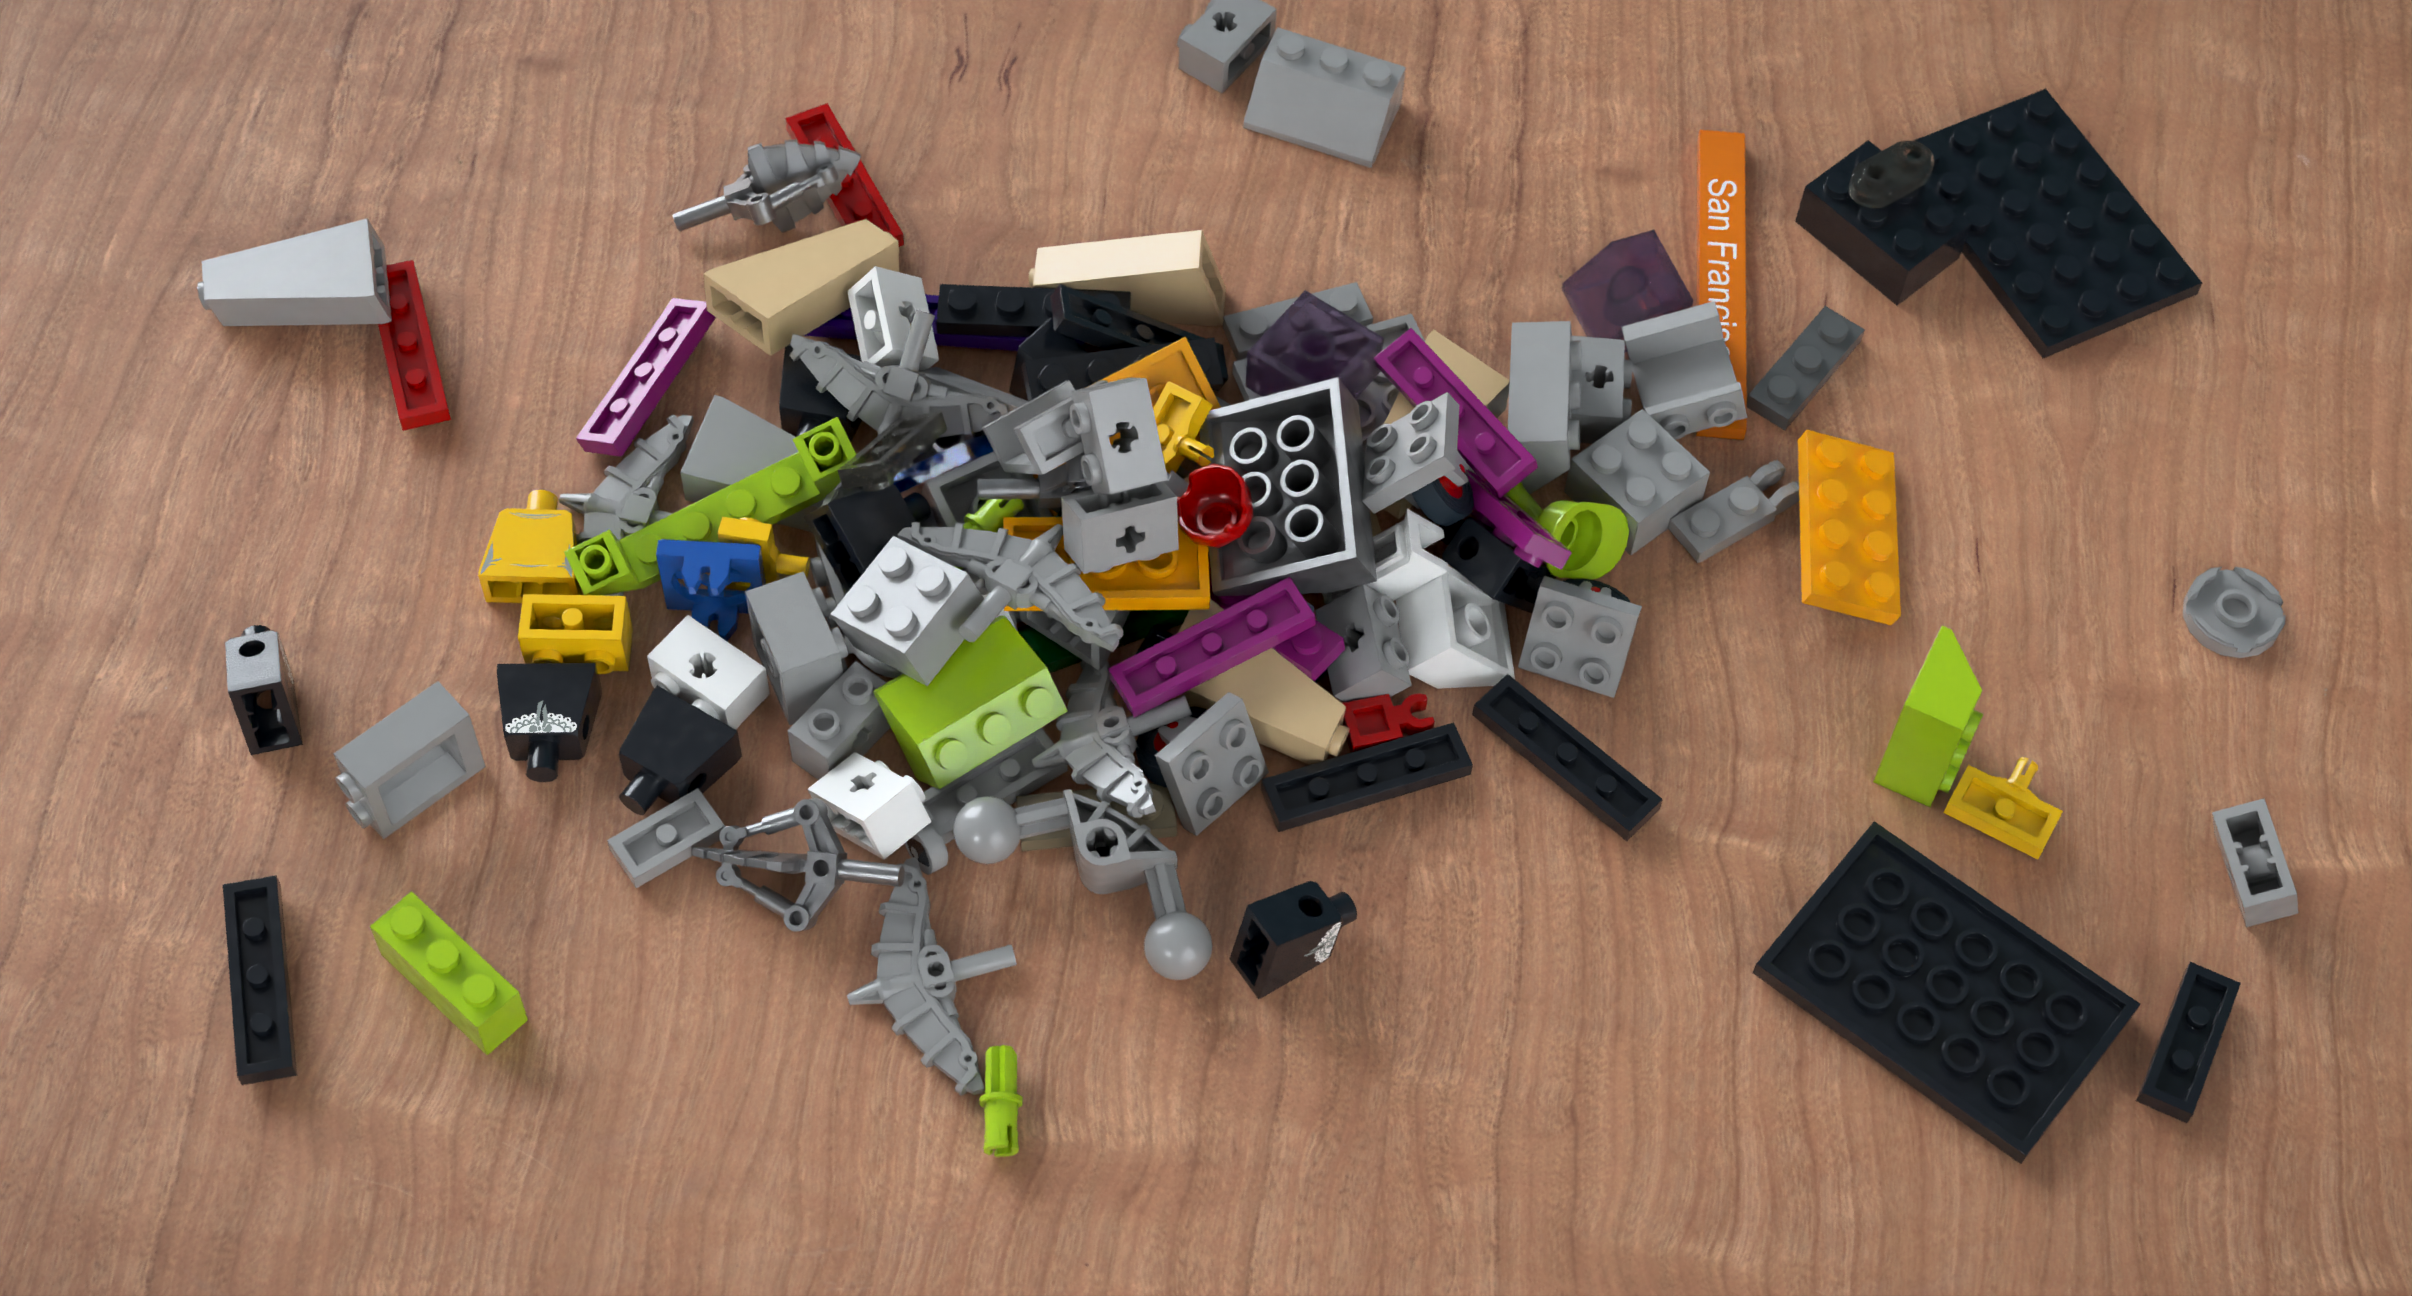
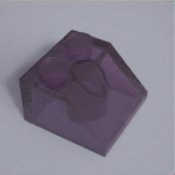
(1625, 286)

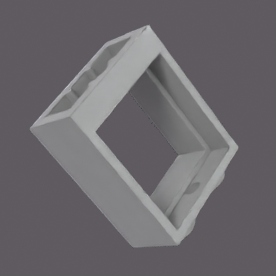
(408, 761)

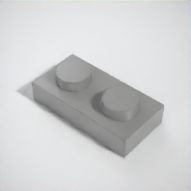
(666, 838)

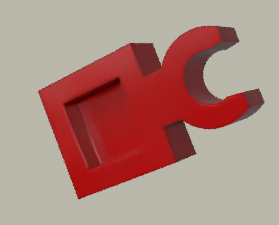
(1378, 721)

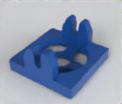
(725, 564)

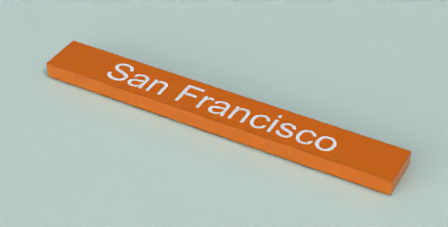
(1723, 249)

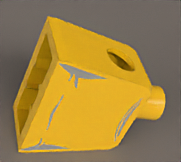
(529, 553)

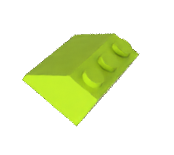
(973, 707)
(1933, 725)

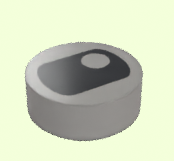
(929, 849)

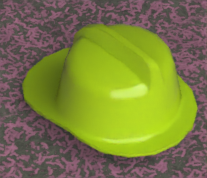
(1592, 533)

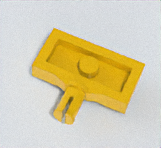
(1178, 421)
(753, 531)
(2005, 808)

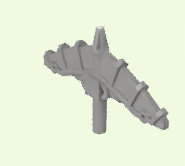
(895, 391)
(630, 491)
(1019, 575)
(1101, 740)
(920, 982)

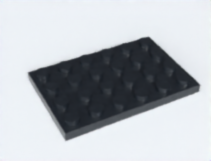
(2053, 225)
(1947, 991)

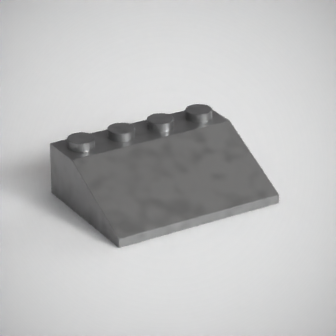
(1306, 491)

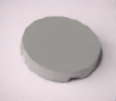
(2233, 612)

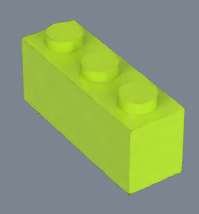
(449, 973)

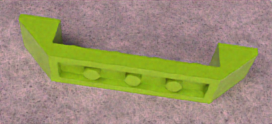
(770, 495)

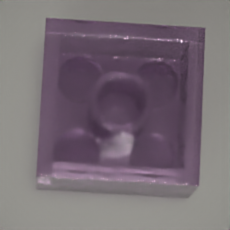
(1312, 346)

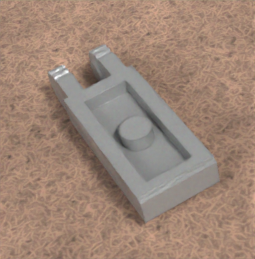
(1733, 512)

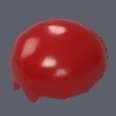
(1215, 506)

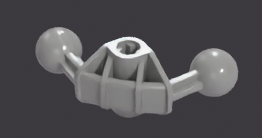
(1175, 943)

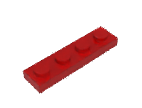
(859, 195)
(411, 352)

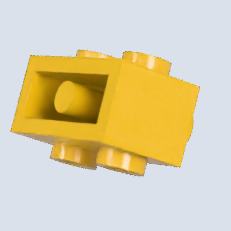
(576, 630)

